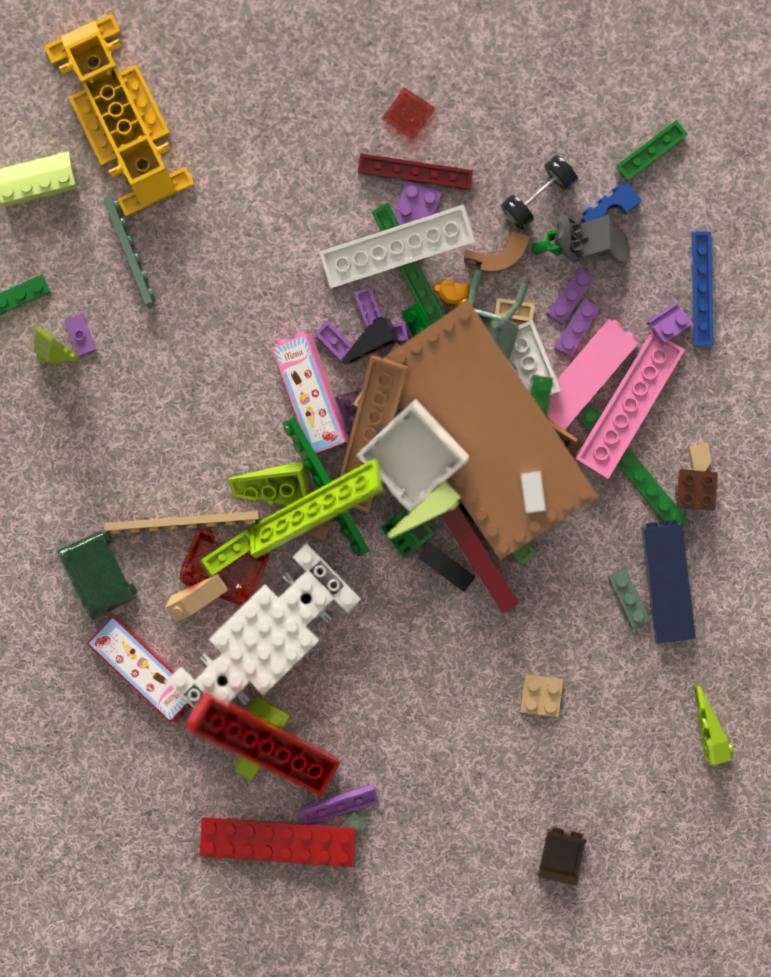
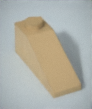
(195, 597)

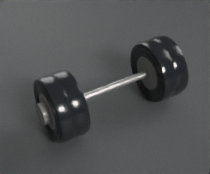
(560, 172)

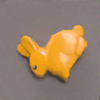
(452, 293)

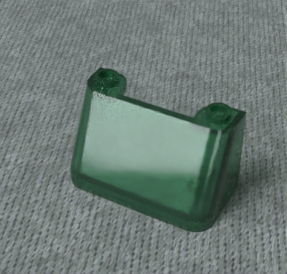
(96, 574)

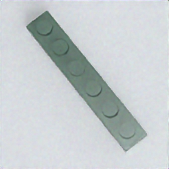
(127, 243)

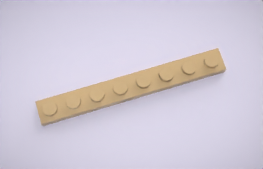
(173, 523)

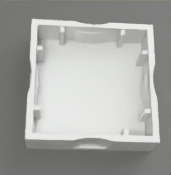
(414, 455)

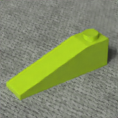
(51, 350)
(275, 485)
(269, 713)

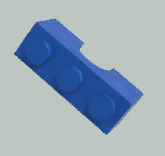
(622, 198)

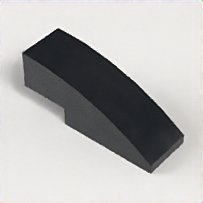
(446, 567)

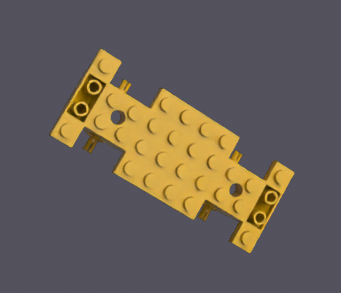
(118, 114)

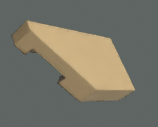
(700, 456)

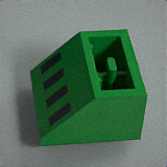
(410, 539)

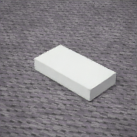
(533, 492)

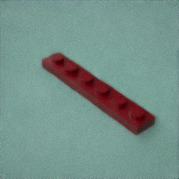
(415, 171)

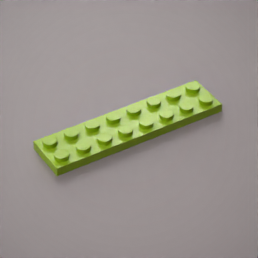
(315, 508)

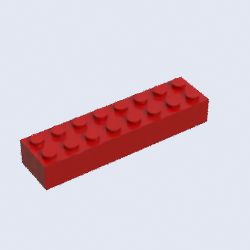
(262, 743)

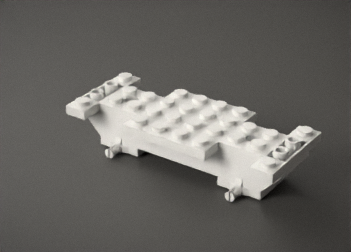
(268, 633)

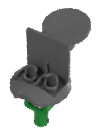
(585, 239)

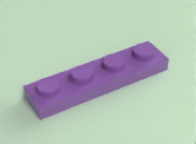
(339, 805)

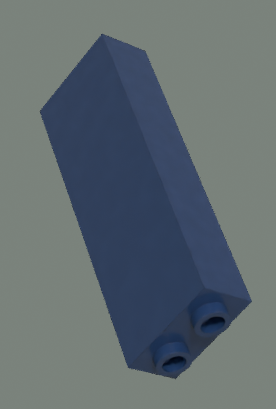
(668, 581)

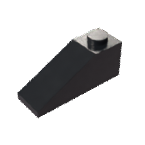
(373, 338)

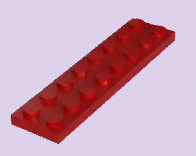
(277, 842)

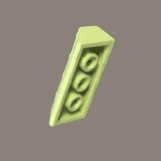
(37, 179)

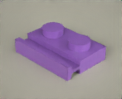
(669, 323)

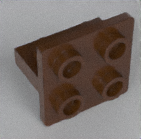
(696, 489)

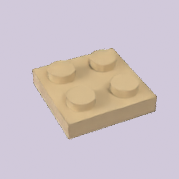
(541, 695)

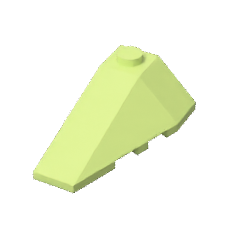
(438, 502)

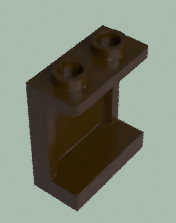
(562, 856)

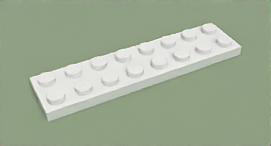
(397, 246)

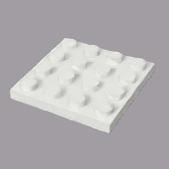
(530, 357)

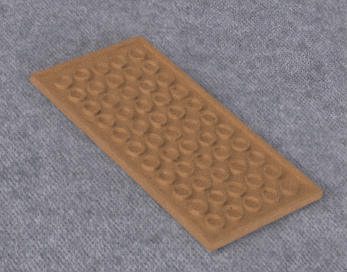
(493, 417)

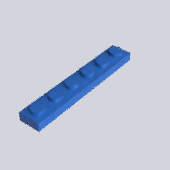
(702, 289)

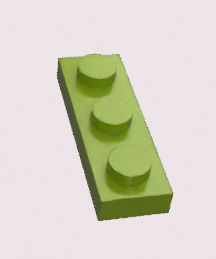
(226, 553)

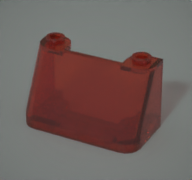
(240, 576)

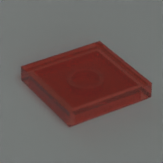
(408, 113)

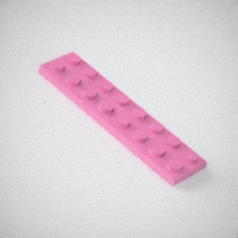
(629, 406)

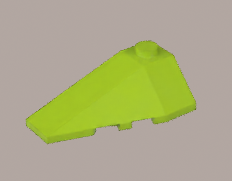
(713, 738)

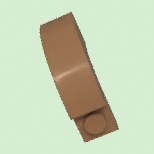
(502, 261)

